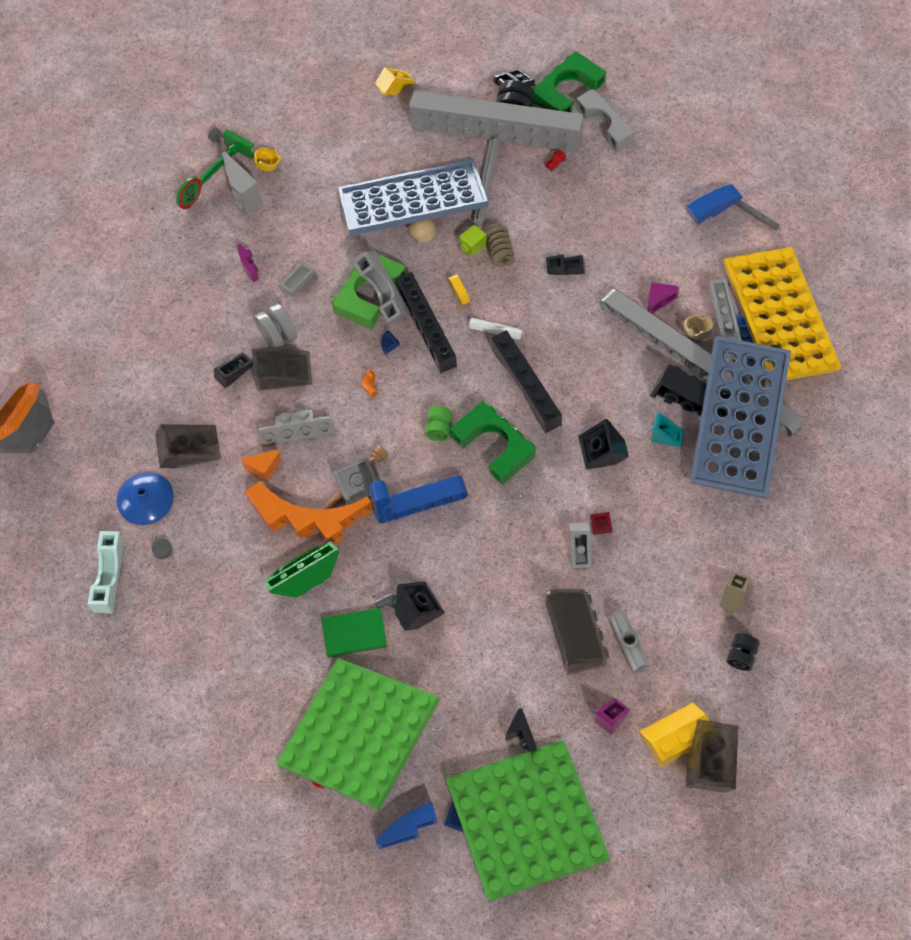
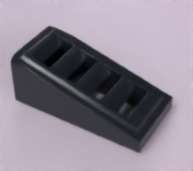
(226, 378)

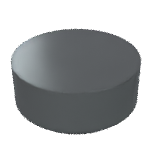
(161, 548)

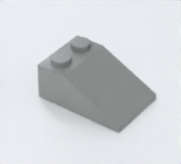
(243, 186)

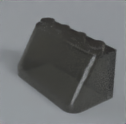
(576, 629)

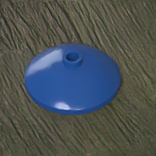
(149, 506)

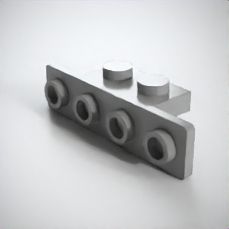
(295, 427)

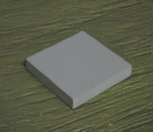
(355, 480)

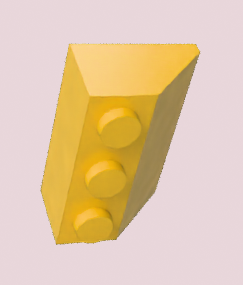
(673, 735)

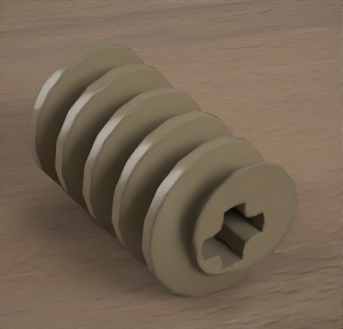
(500, 246)

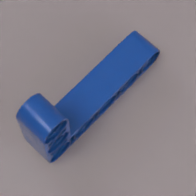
(415, 500)

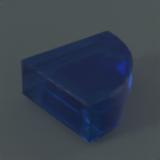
(388, 342)

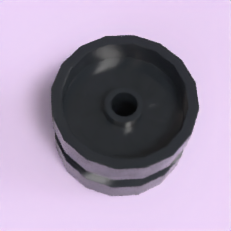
(516, 93)

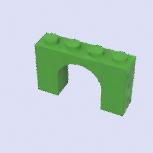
(355, 309)

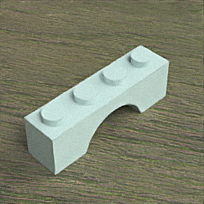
(104, 590)

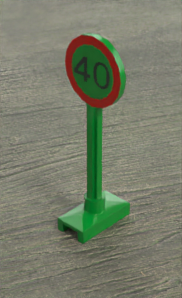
(192, 186)

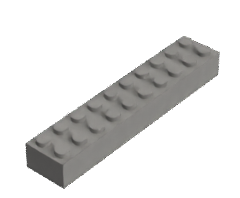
(496, 120)

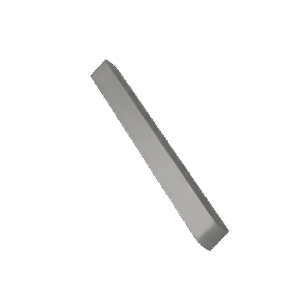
(679, 347)

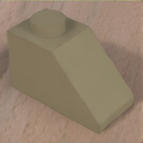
(735, 592)

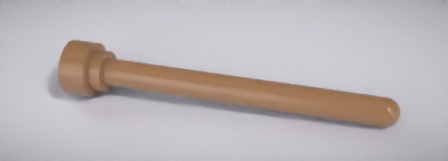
(378, 454)

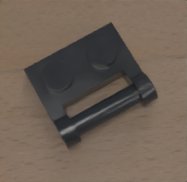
(515, 74)

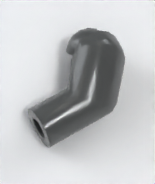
(387, 600)

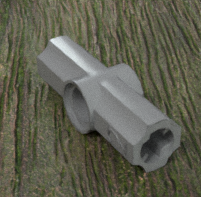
(633, 652)

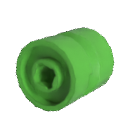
(438, 423)

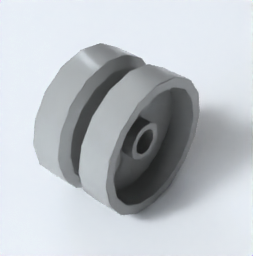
(275, 326)

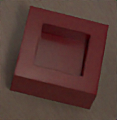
(601, 523)

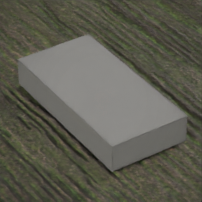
(297, 279)

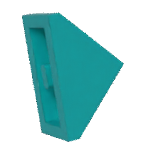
(666, 432)

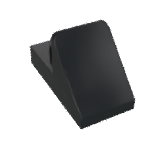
(518, 727)

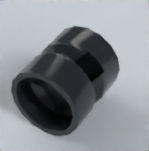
(743, 652)

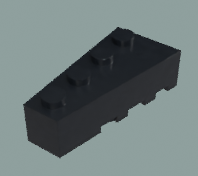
(683, 389)

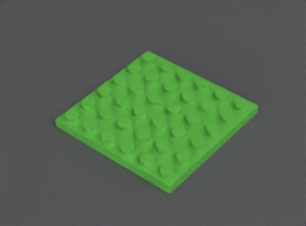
(358, 733)
(526, 820)

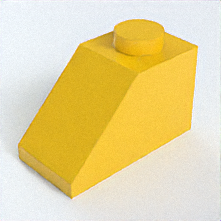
(393, 81)

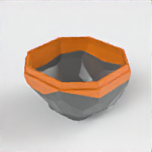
(25, 420)

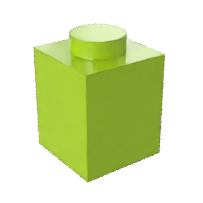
(472, 240)

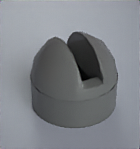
(214, 134)

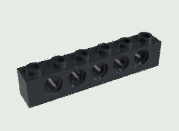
(426, 322)

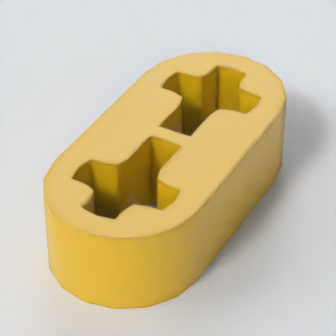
(458, 290)

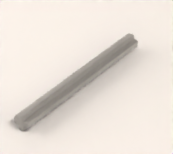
(487, 177)

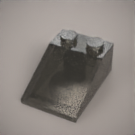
(280, 368)
(186, 445)
(713, 757)

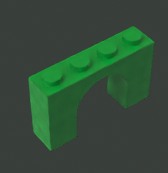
(575, 68)
(485, 419)

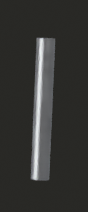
(763, 218)

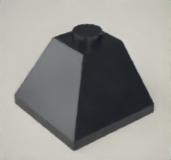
(602, 446)
(416, 605)

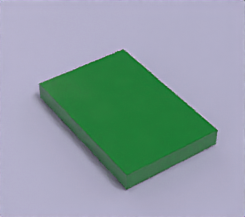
(354, 632)

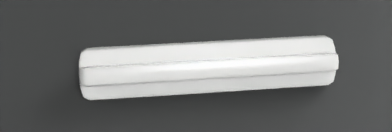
(494, 328)

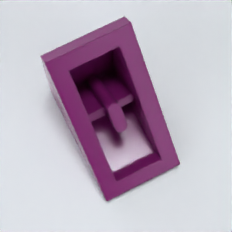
(661, 295)
(611, 715)

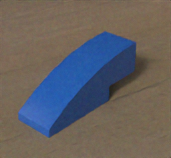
(713, 203)
(407, 826)

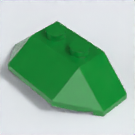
(303, 572)

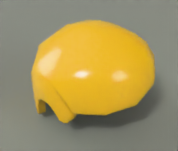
(266, 159)

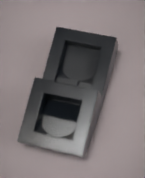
(565, 266)

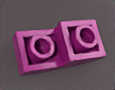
(247, 263)

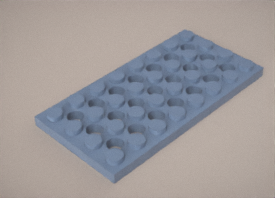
(418, 188)
(771, 413)

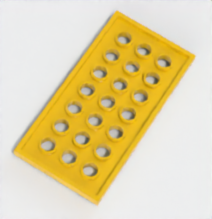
(786, 304)

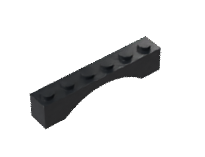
(538, 398)

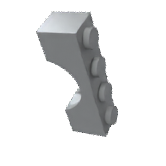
(594, 107)
(391, 303)

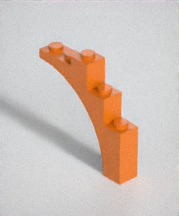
(304, 521)

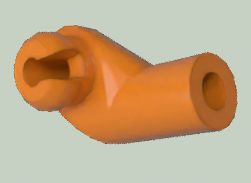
(368, 382)

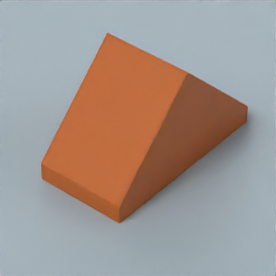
(262, 464)

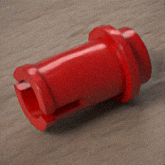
(558, 157)

